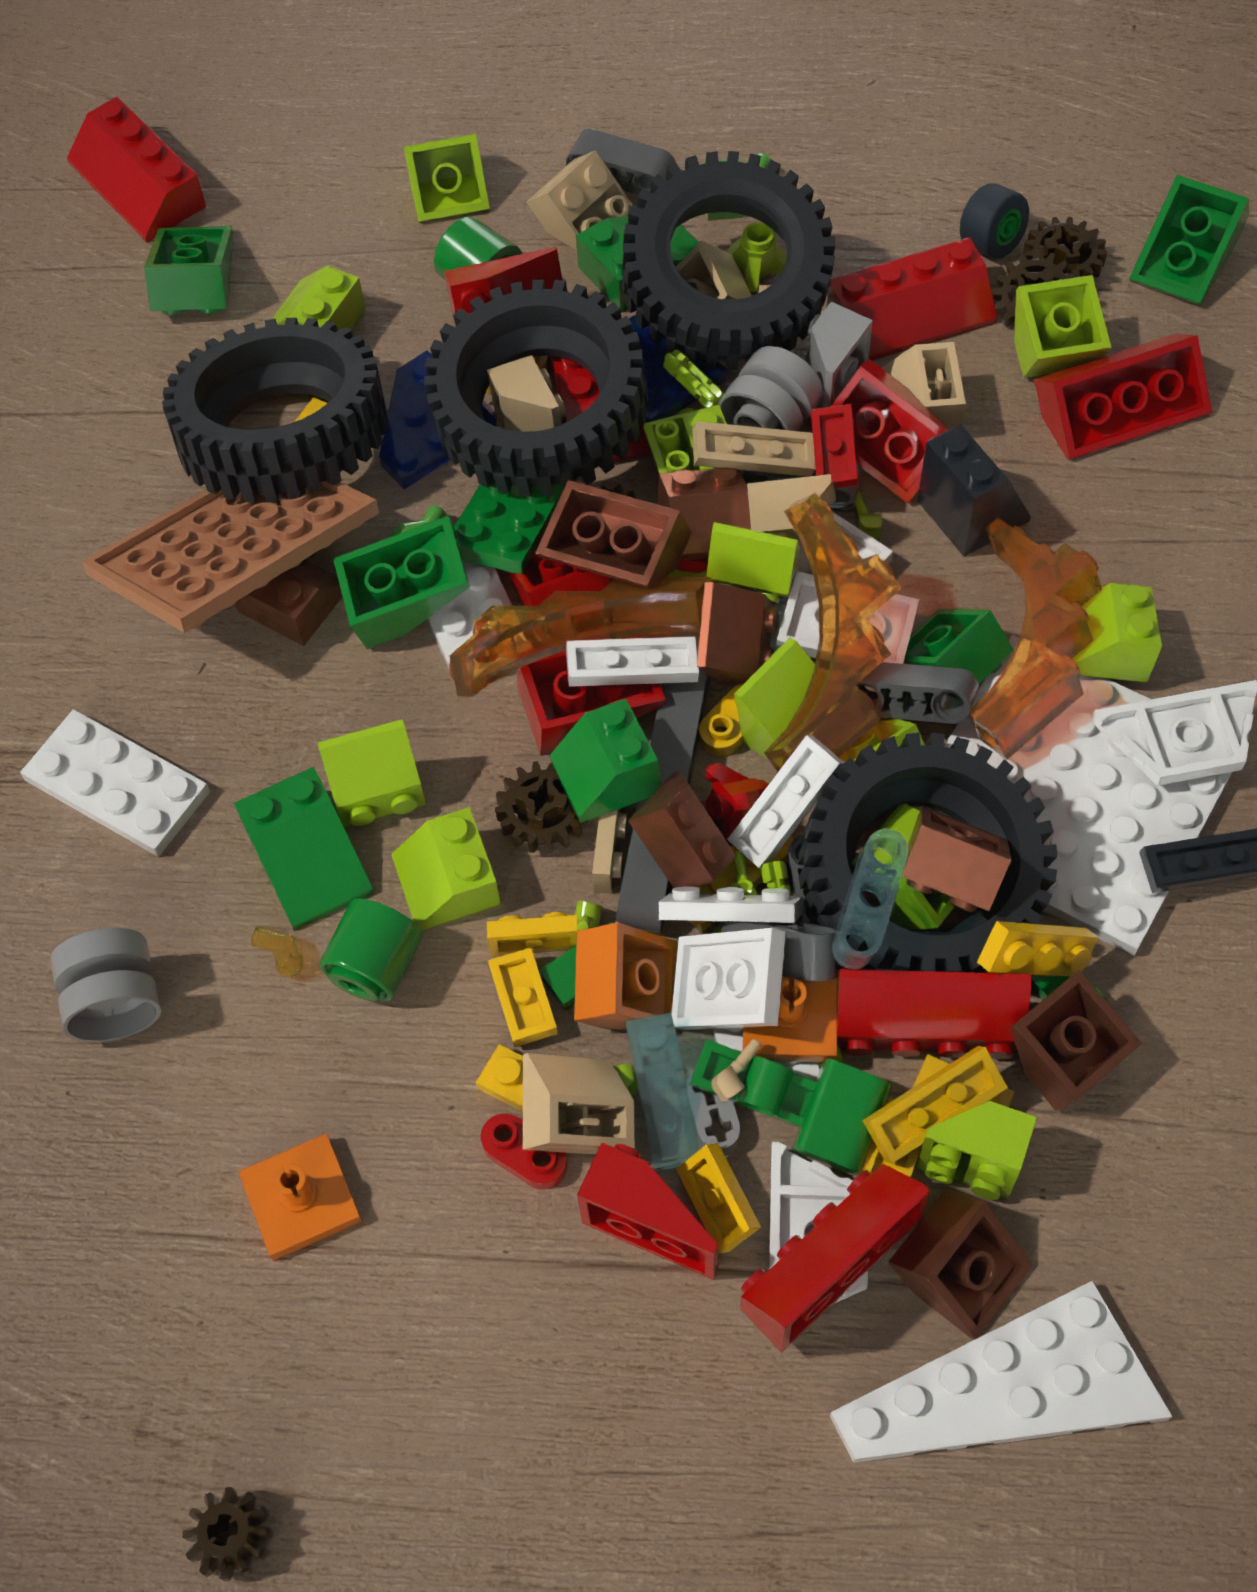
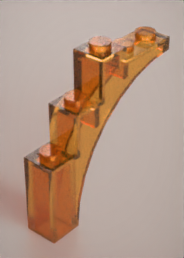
(520, 635)
(848, 645)
(1041, 672)

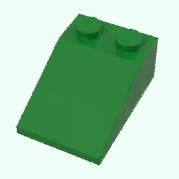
(1191, 240)
(602, 255)
(189, 269)
(401, 581)
(303, 848)

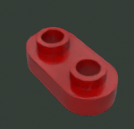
(519, 1161)

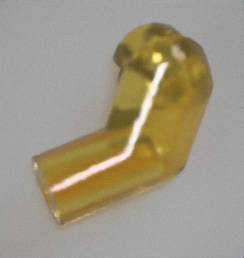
(285, 950)

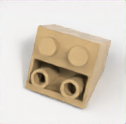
(579, 199)
(933, 378)
(524, 397)
(574, 1105)

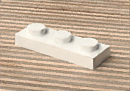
(632, 661)
(785, 801)
(731, 905)

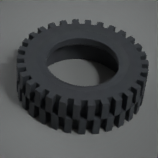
(537, 325)
(714, 325)
(265, 365)
(942, 781)

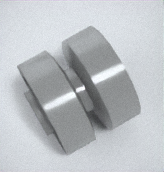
(772, 391)
(105, 985)

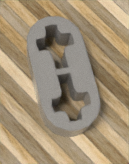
(702, 1119)

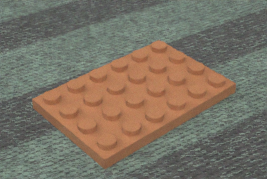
(223, 549)

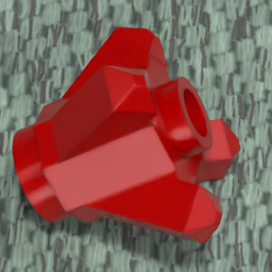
(730, 796)

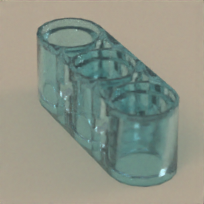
(880, 880)

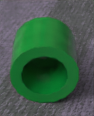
(470, 243)
(370, 950)

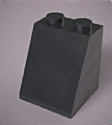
(966, 490)

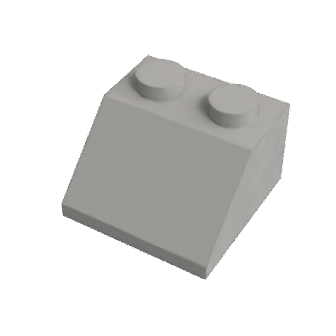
(837, 348)

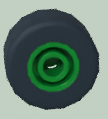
(995, 220)

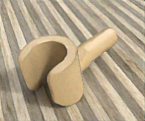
(727, 1082)

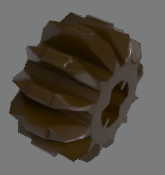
(216, 1520)

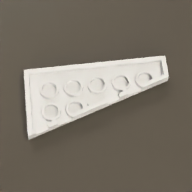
(1024, 1381)

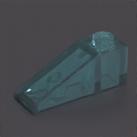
(662, 1090)

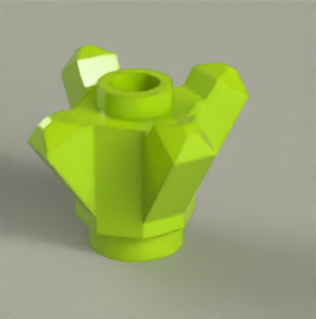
(757, 254)

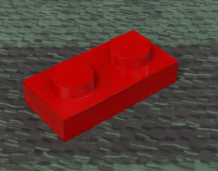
(835, 444)

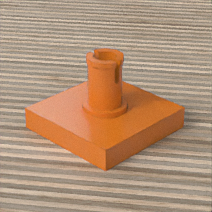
(804, 1026)
(299, 1197)

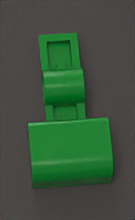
(824, 1110)

